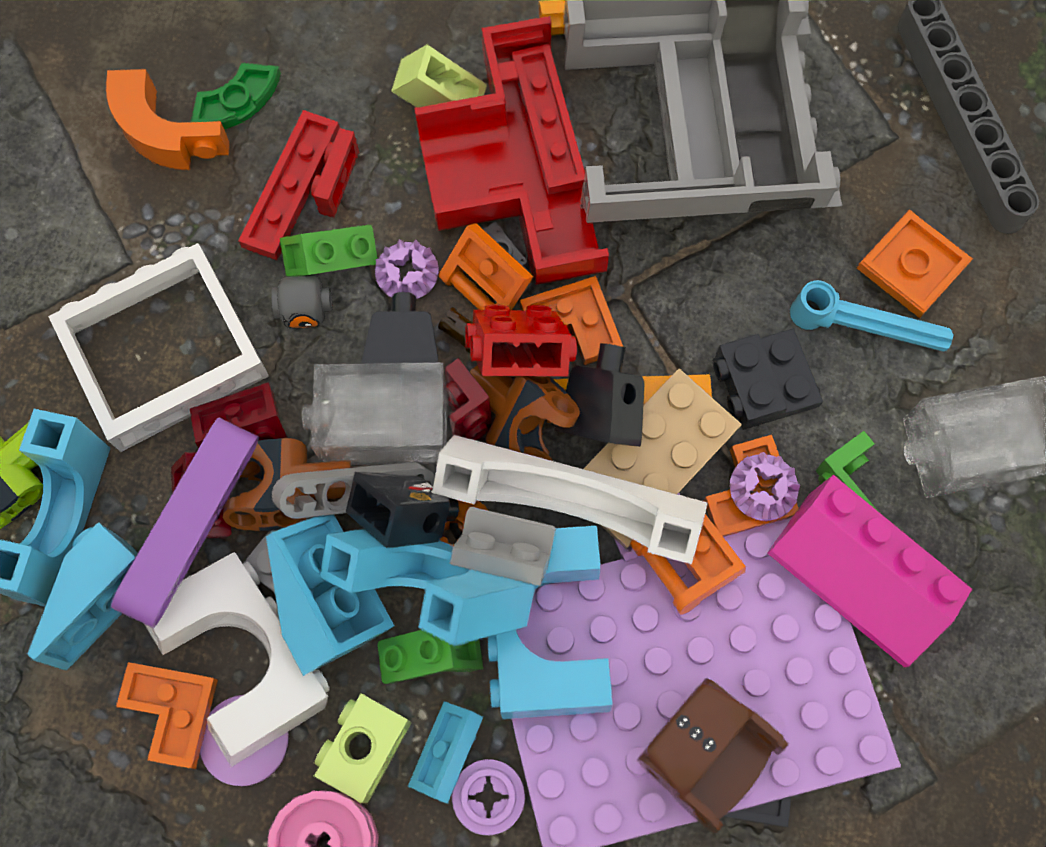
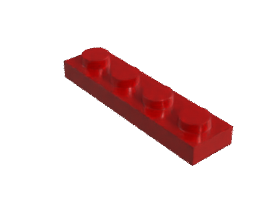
(549, 119)
(289, 185)

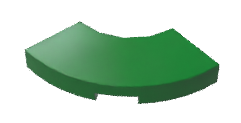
(239, 97)

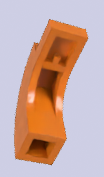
(166, 143)

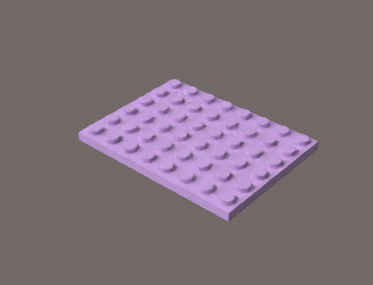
(755, 637)

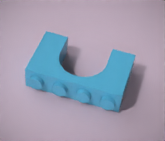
(71, 471)
(457, 600)
(543, 687)

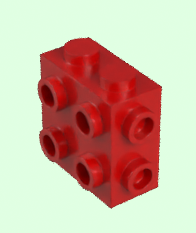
(520, 341)

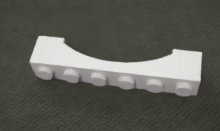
(653, 517)

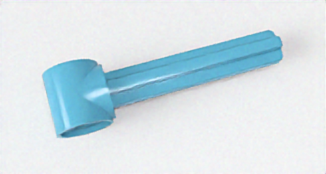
(863, 318)

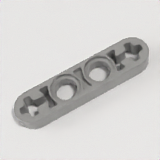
(320, 481)

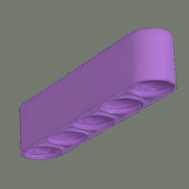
(184, 523)

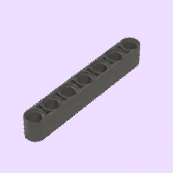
(955, 87)

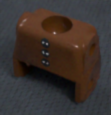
(711, 753)

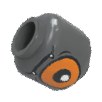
(301, 301)

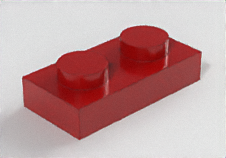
(339, 163)

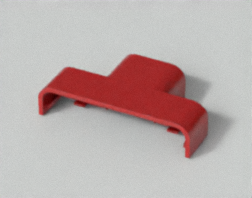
(488, 168)

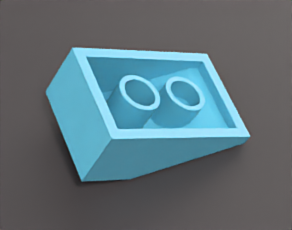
(82, 597)
(315, 615)

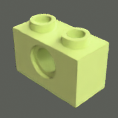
(361, 776)

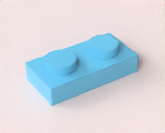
(445, 752)

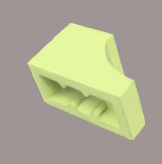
(433, 79)

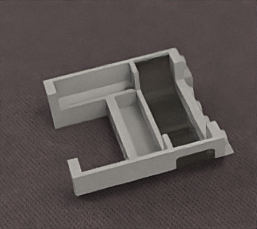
(727, 105)

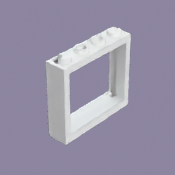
(175, 404)

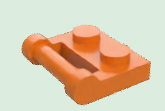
(488, 266)
(713, 567)

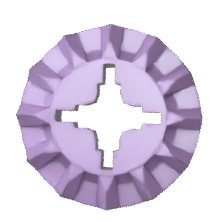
(415, 282)
(761, 505)
(472, 781)

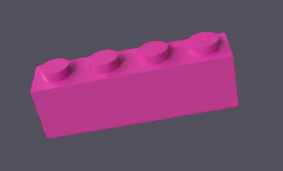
(869, 571)

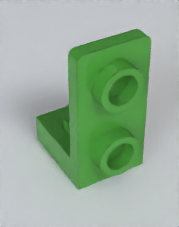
(328, 250)
(846, 462)
(423, 655)

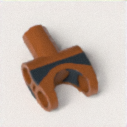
(522, 408)
(271, 462)

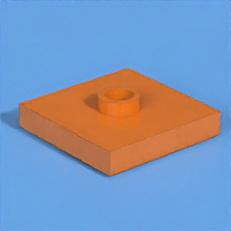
(914, 263)

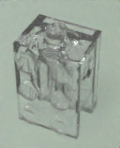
(378, 413)
(978, 437)

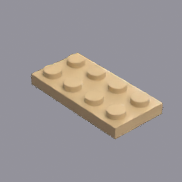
(679, 437)

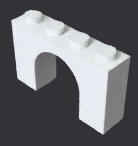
(285, 698)

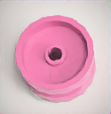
(323, 813)

